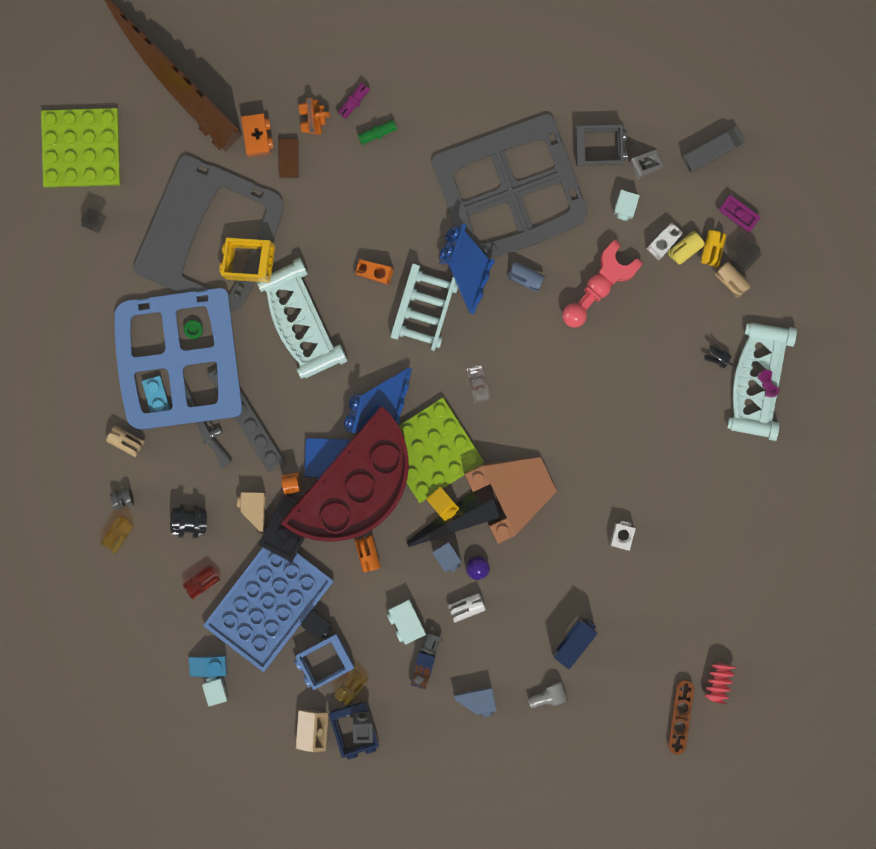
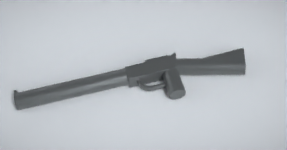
(208, 436)

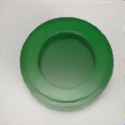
(193, 329)

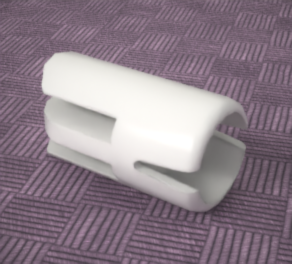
(467, 607)

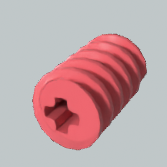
(719, 682)

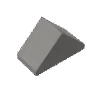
(646, 164)

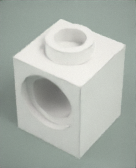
(623, 544)

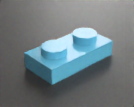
(156, 394)

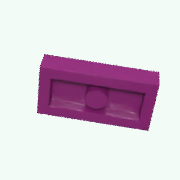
(739, 213)

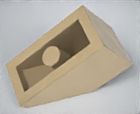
(253, 508)

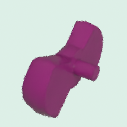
(770, 389)

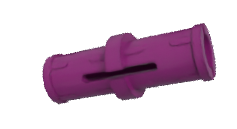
(353, 100)

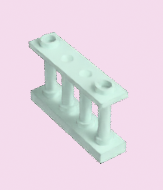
(406, 312)

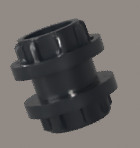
(188, 521)

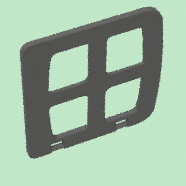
(511, 190)

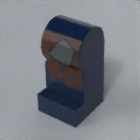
(422, 669)

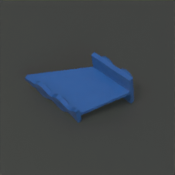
(467, 264)
(388, 394)

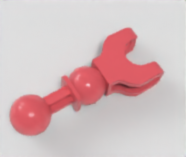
(600, 285)

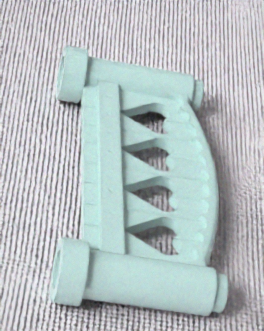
(775, 340)
(324, 354)

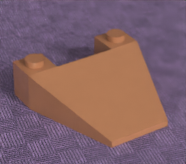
(520, 487)

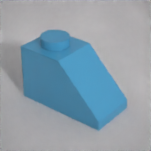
(208, 666)

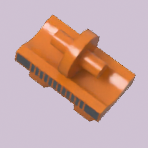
(316, 116)

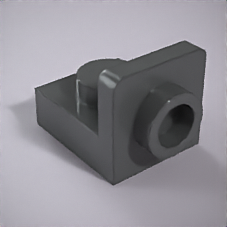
(362, 727)

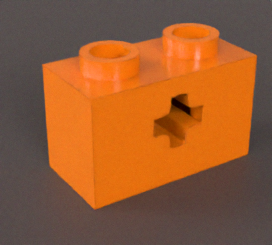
(252, 124)

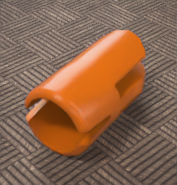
(367, 553)

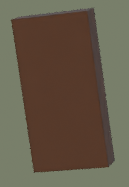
(288, 158)

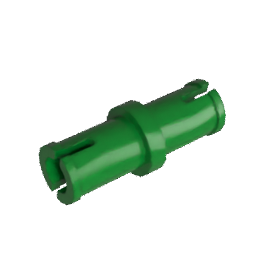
(377, 132)

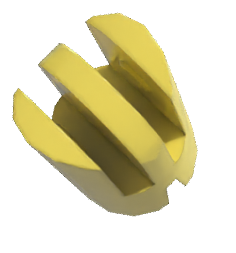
(686, 247)

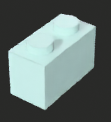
(406, 621)

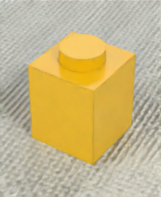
(443, 504)

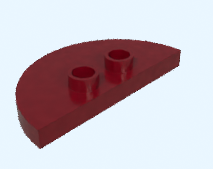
(357, 486)

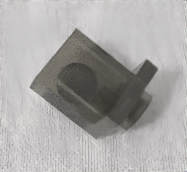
(92, 220)

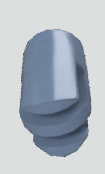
(526, 276)

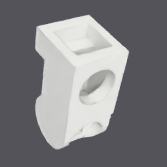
(664, 241)

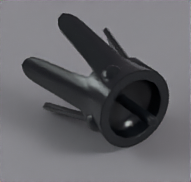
(722, 357)

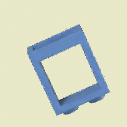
(341, 651)

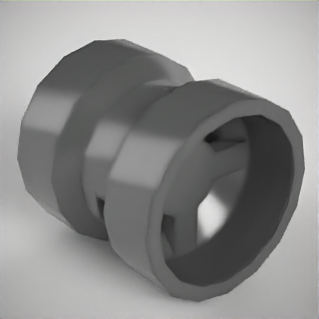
(122, 499)

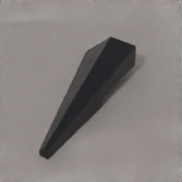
(473, 510)

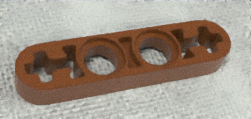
(683, 717)

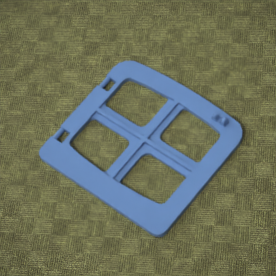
(175, 359)

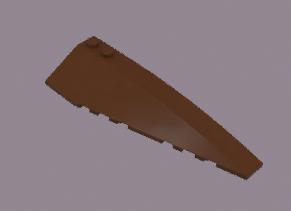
(196, 104)

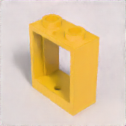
(266, 259)

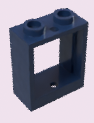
(575, 643)
(346, 711)

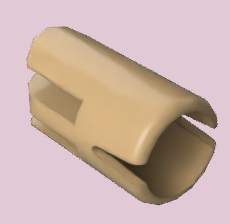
(732, 279)
(125, 441)

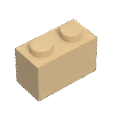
(312, 730)

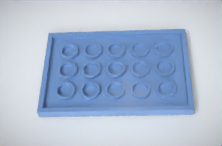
(267, 606)

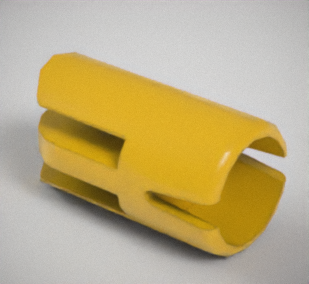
(713, 248)

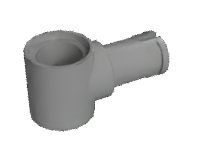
(552, 695)

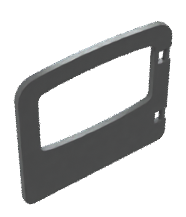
(179, 218)

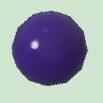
(477, 567)

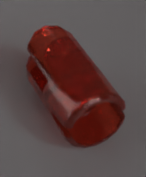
(201, 582)

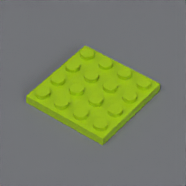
(80, 148)
(436, 450)

